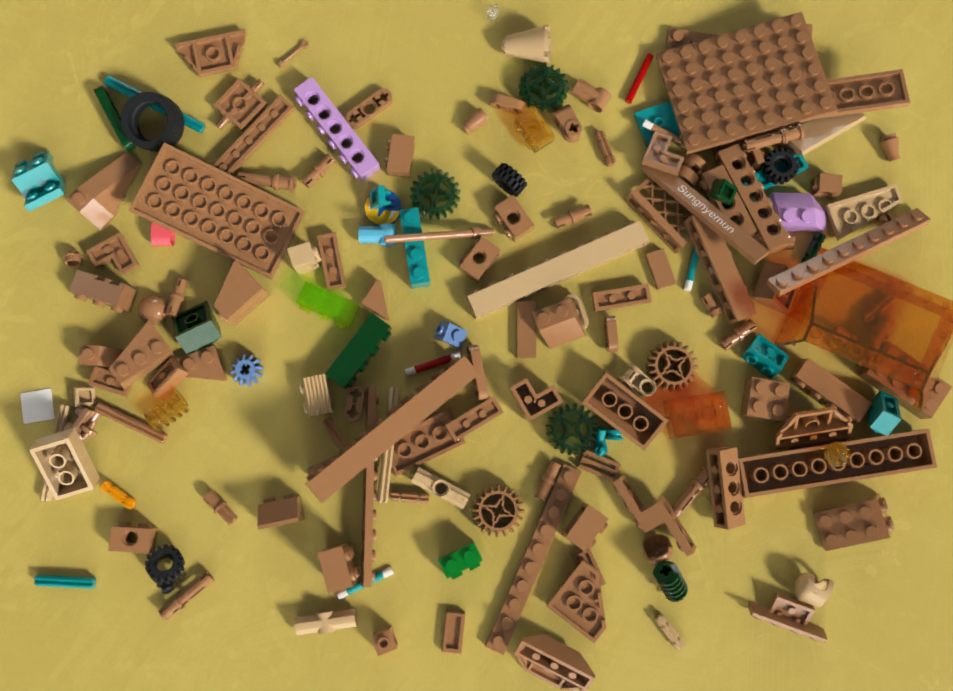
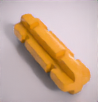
(118, 494)

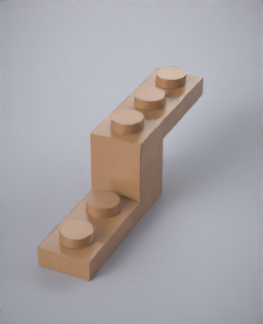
(654, 515)

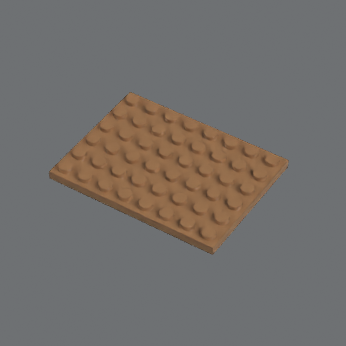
(745, 83)

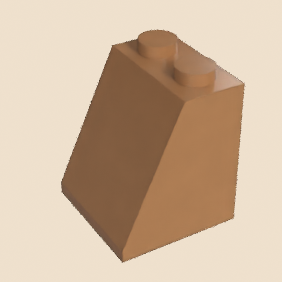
(238, 295)

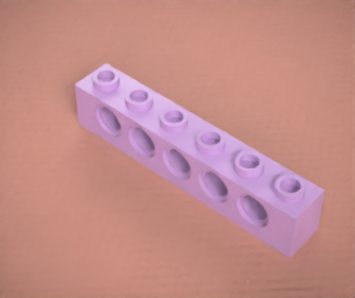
(311, 90)

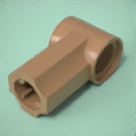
(595, 97)

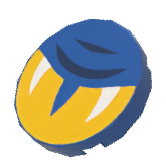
(385, 214)

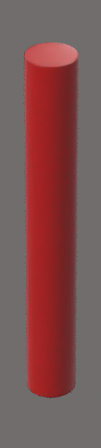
(633, 90)

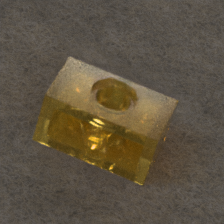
(532, 119)

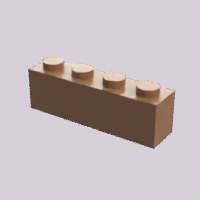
(829, 390)

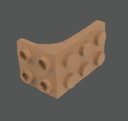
(854, 523)

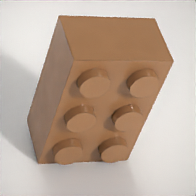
(339, 567)

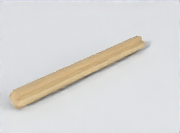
(387, 456)

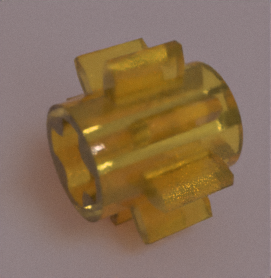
(837, 454)

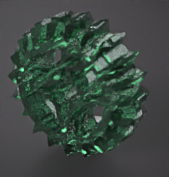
(559, 87)
(442, 196)
(564, 422)

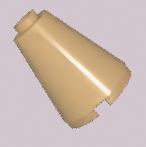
(529, 44)

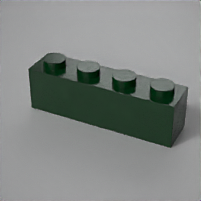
(358, 351)

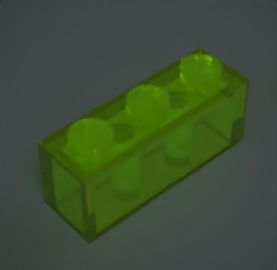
(327, 305)

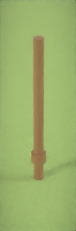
(474, 233)

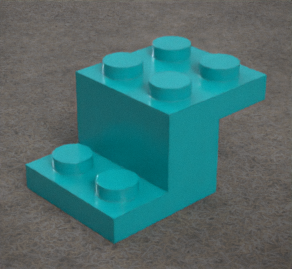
(38, 180)

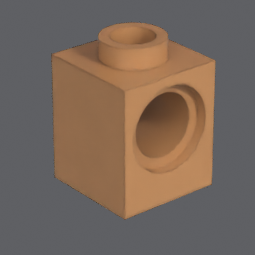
(826, 185)
(384, 640)

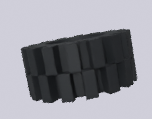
(787, 158)
(509, 179)
(162, 553)

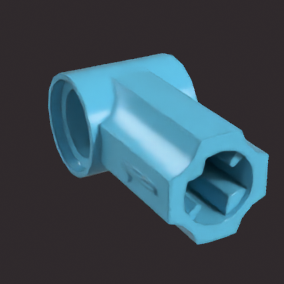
(376, 234)

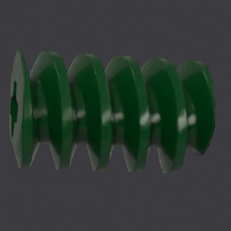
(670, 581)

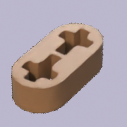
(507, 104)
(611, 333)
(350, 402)

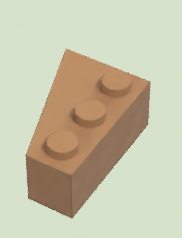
(103, 291)
(141, 356)

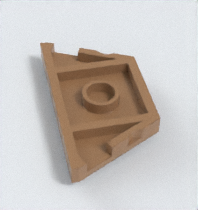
(213, 53)

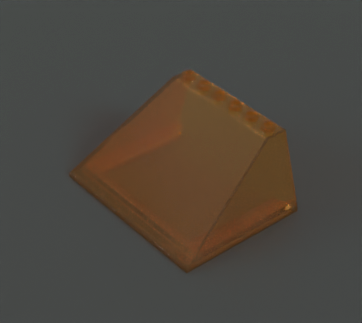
(875, 324)

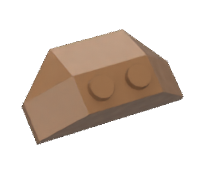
(812, 428)
(554, 663)

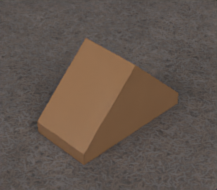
(375, 301)

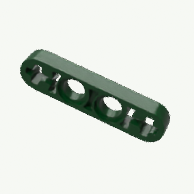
(113, 116)

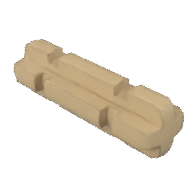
(670, 632)

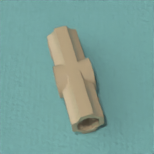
(452, 494)
(325, 621)

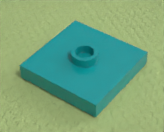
(660, 115)

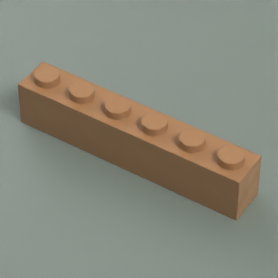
(721, 271)

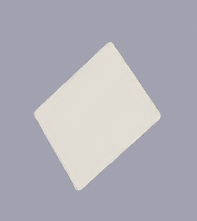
(37, 406)

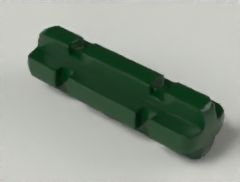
(814, 246)

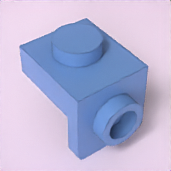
(450, 334)

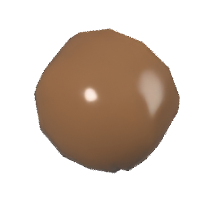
(153, 309)
(657, 549)

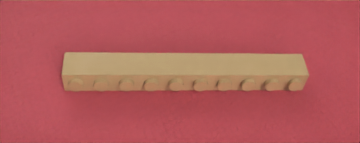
(558, 269)

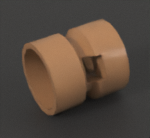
(692, 169)

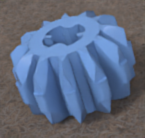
(239, 371)

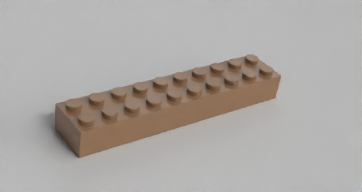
(391, 429)
(808, 467)

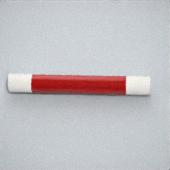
(431, 364)

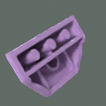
(798, 212)

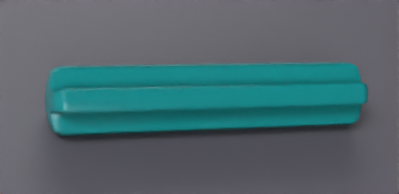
(65, 581)

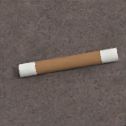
(653, 127)

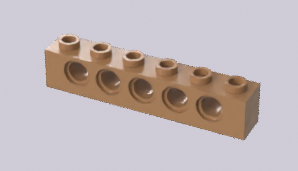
(736, 156)

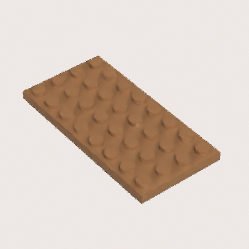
(217, 211)

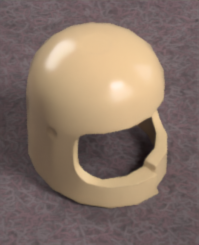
(811, 592)

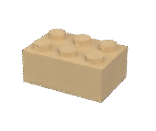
(64, 463)

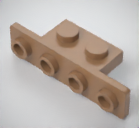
(789, 614)

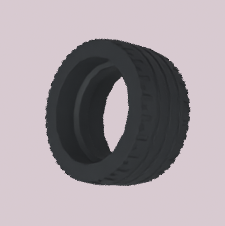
(133, 110)

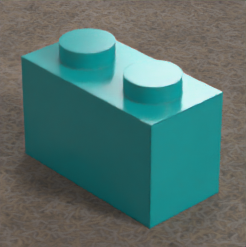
(884, 413)

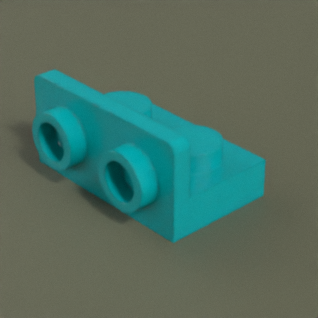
(765, 356)

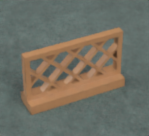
(667, 232)

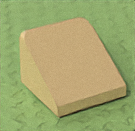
(83, 397)

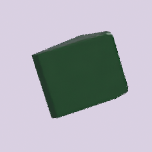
(723, 191)

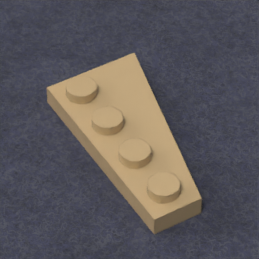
(858, 210)

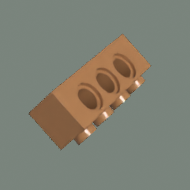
(737, 209)
(725, 487)

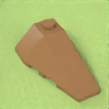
(103, 192)

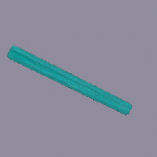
(130, 91)

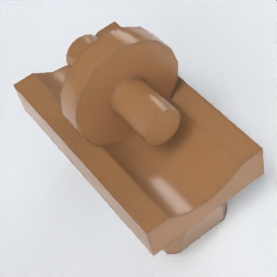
(85, 422)

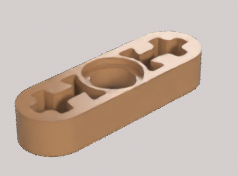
(369, 101)
(479, 382)

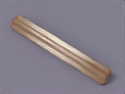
(130, 422)

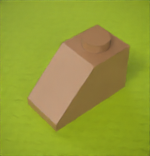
(98, 355)

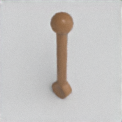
(304, 44)

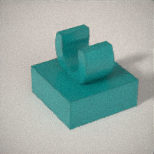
(377, 197)

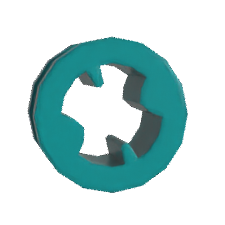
(614, 435)

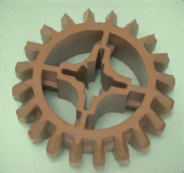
(667, 361)
(513, 516)

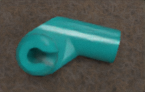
(600, 444)

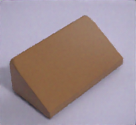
(167, 378)

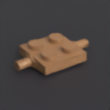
(240, 104)

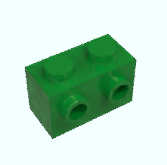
(459, 560)

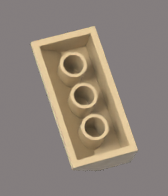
(820, 131)

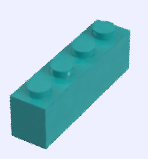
(415, 249)

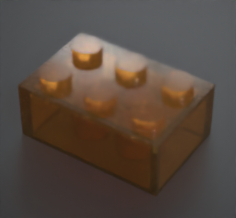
(697, 414)

